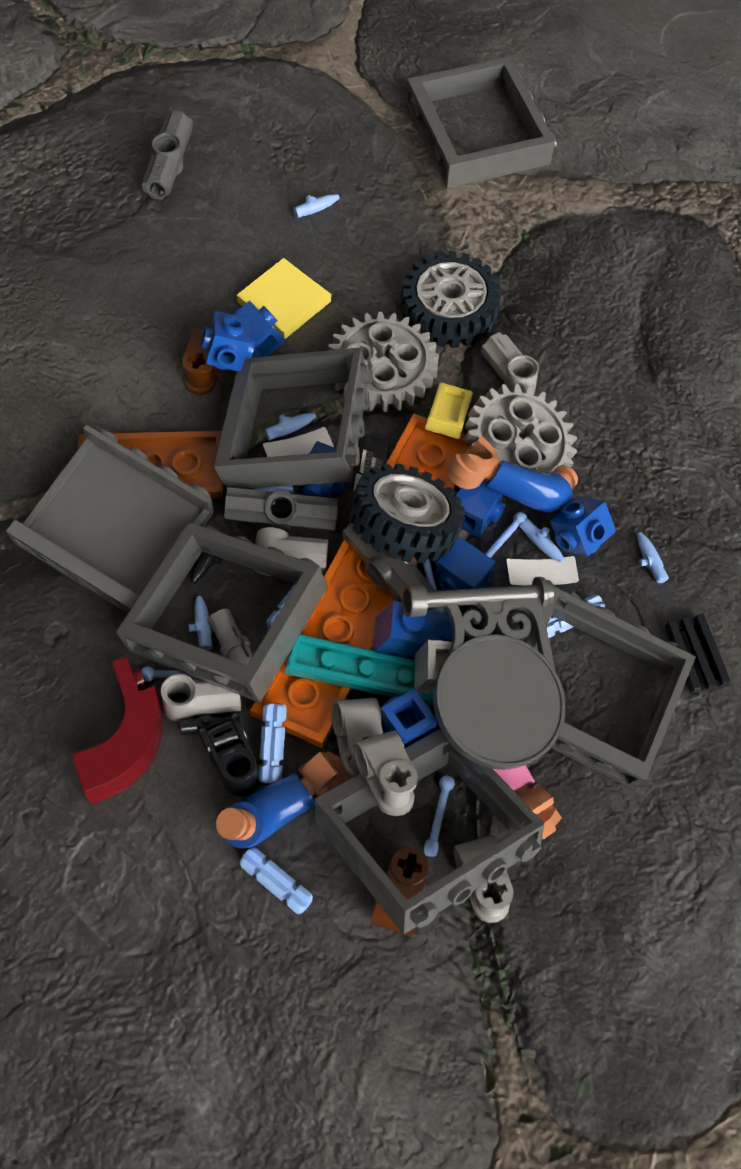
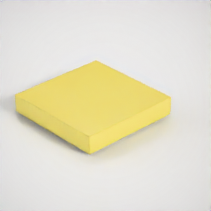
(287, 295)

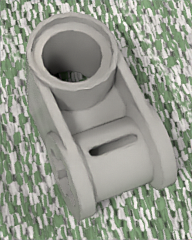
(353, 722)
(387, 772)
(503, 889)

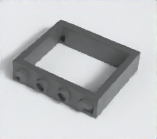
(487, 163)
(293, 371)
(641, 644)
(249, 680)
(428, 756)

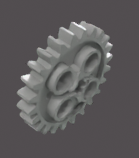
(399, 357)
(522, 436)

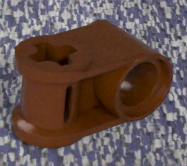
(199, 376)
(407, 886)

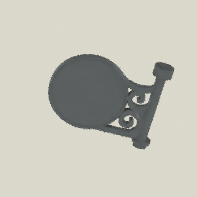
(495, 693)

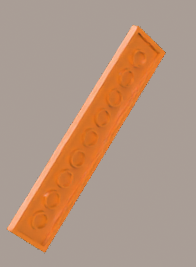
(352, 599)

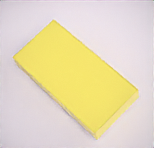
(449, 410)

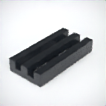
(700, 624)

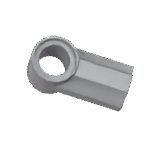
(510, 362)
(294, 546)
(203, 698)

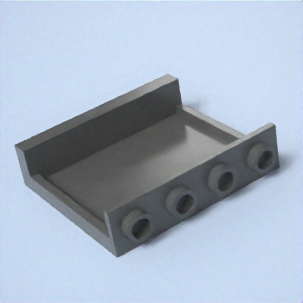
(111, 519)

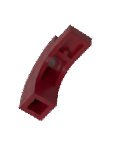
(129, 752)

